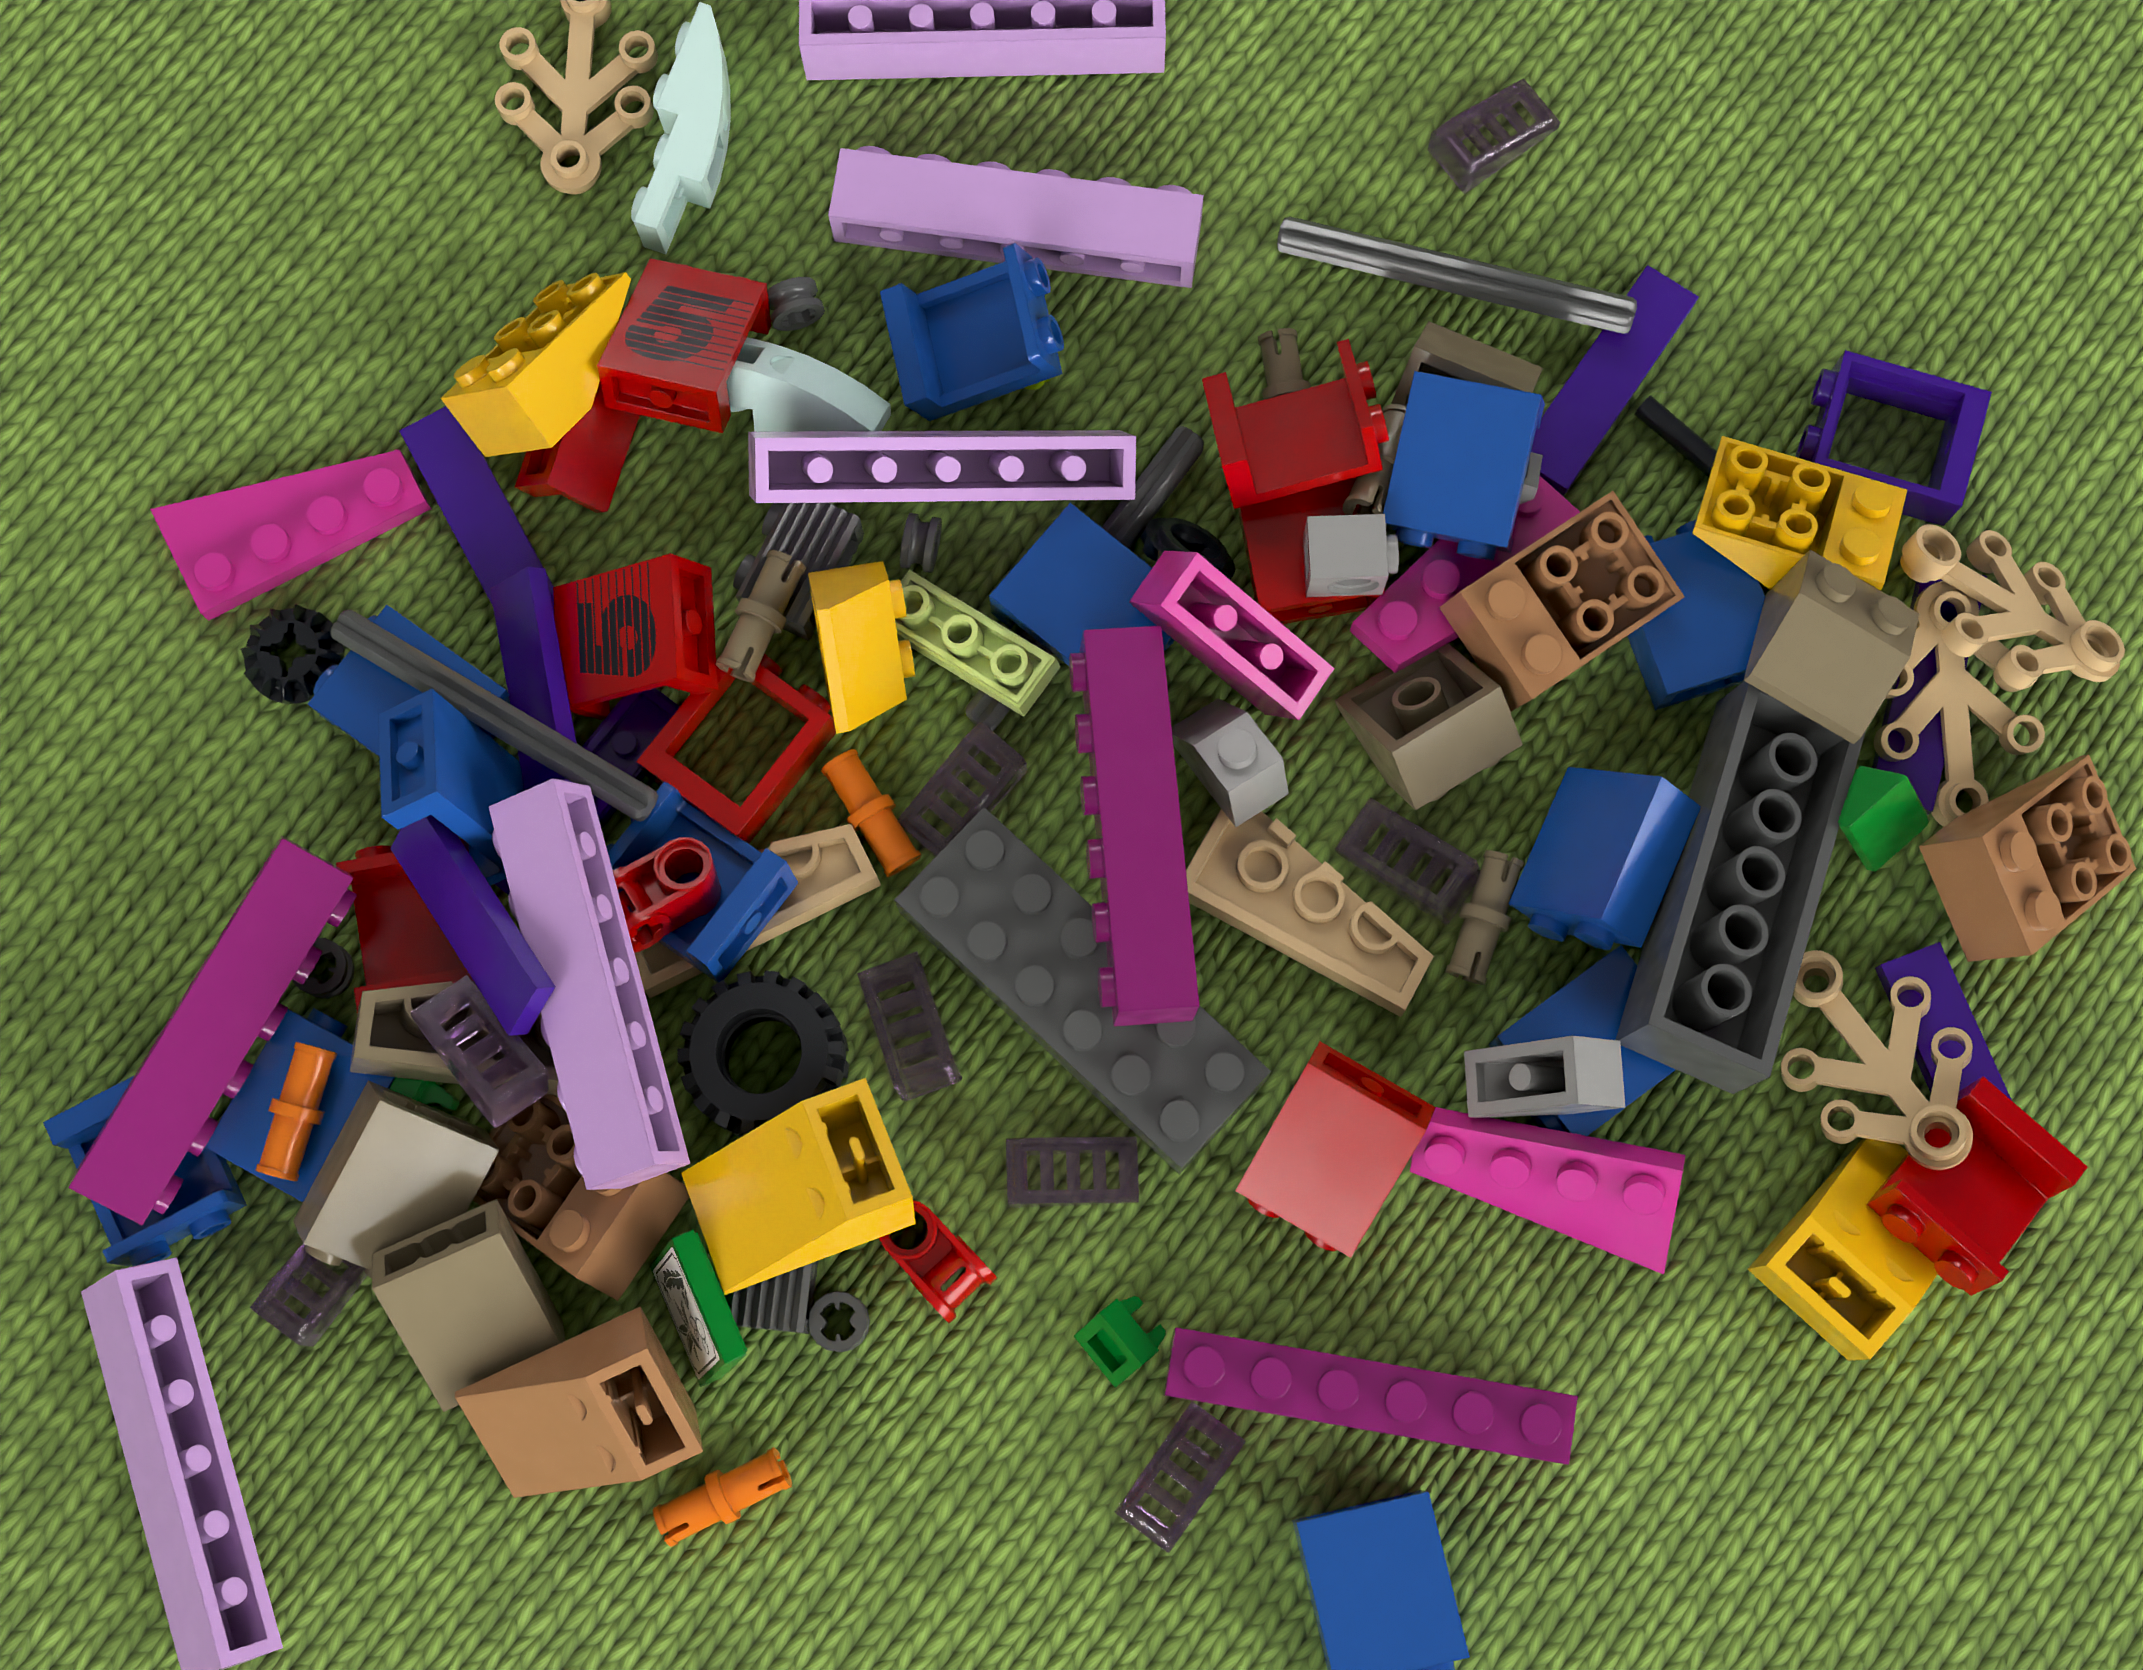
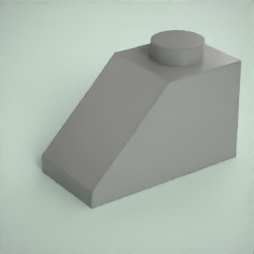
(1232, 759)
(1545, 1078)

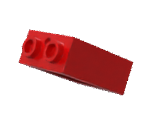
(751, 816)

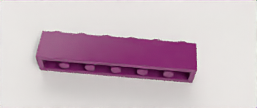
(1136, 826)
(212, 1031)
(1371, 1396)

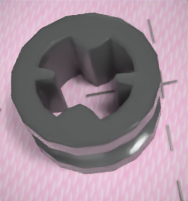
(794, 304)
(920, 542)
(342, 975)
(819, 1323)

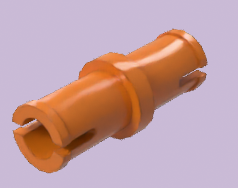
(871, 812)
(296, 1112)
(722, 1497)

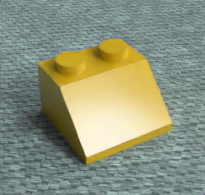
(860, 641)

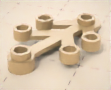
(577, 95)
(2084, 648)
(1954, 694)
(1884, 1070)

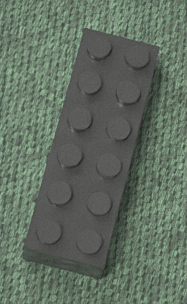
(1742, 893)
(1035, 955)

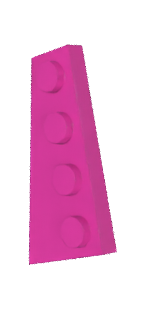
(277, 529)
(1408, 619)
(1570, 1182)

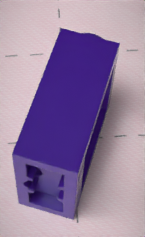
(1915, 391)

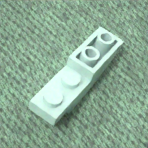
(696, 128)
(800, 393)

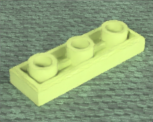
(991, 657)

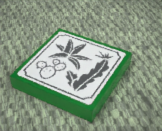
(698, 1308)

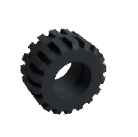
(730, 1013)

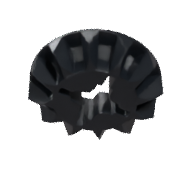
(1185, 536)
(273, 633)

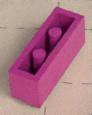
(1231, 634)

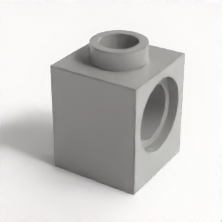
(1348, 555)

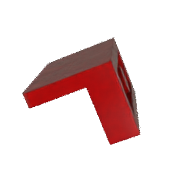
(584, 461)

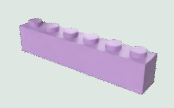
(979, 38)
(980, 209)
(941, 466)
(598, 1012)
(180, 1467)

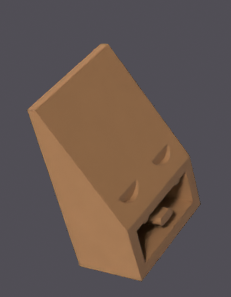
(1562, 601)
(2028, 862)
(589, 1233)
(585, 1412)

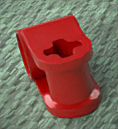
(657, 899)
(937, 1261)

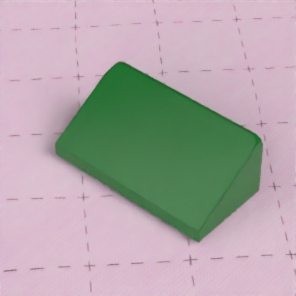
(1881, 815)

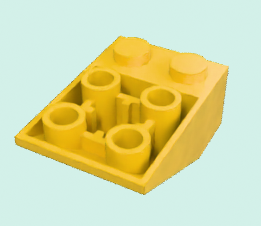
(541, 369)
(1775, 507)
(800, 1188)
(1842, 1263)

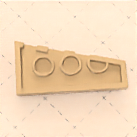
(829, 872)
(1302, 908)

